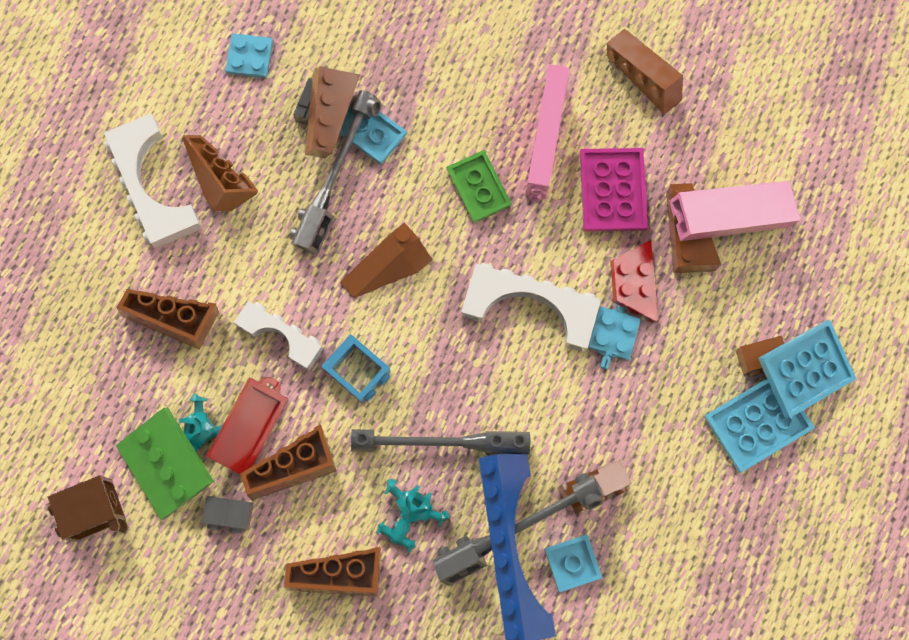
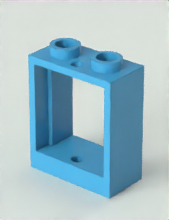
(338, 357)

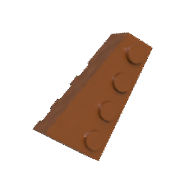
(647, 70)
(329, 104)
(176, 318)
(291, 465)
(338, 574)

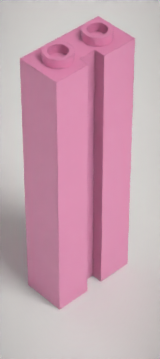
(547, 132)
(734, 210)

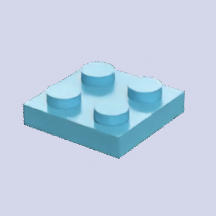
(249, 55)
(573, 563)

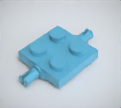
(613, 334)

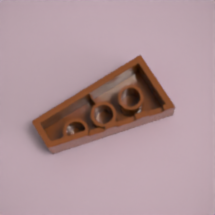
(689, 255)

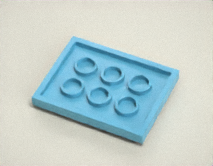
(807, 368)
(755, 426)

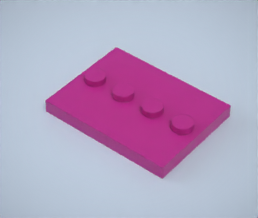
(613, 189)

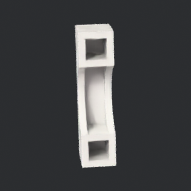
(256, 321)

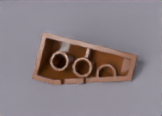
(217, 179)
(394, 258)

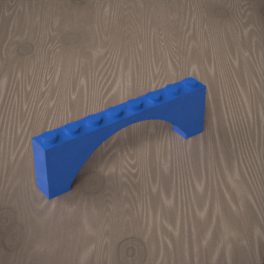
(521, 612)

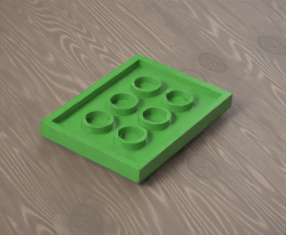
(164, 463)

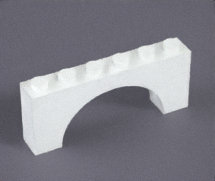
(129, 146)
(574, 309)

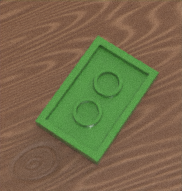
(478, 186)

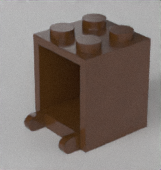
(87, 509)

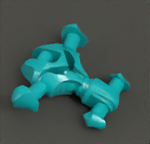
(197, 425)
(413, 508)

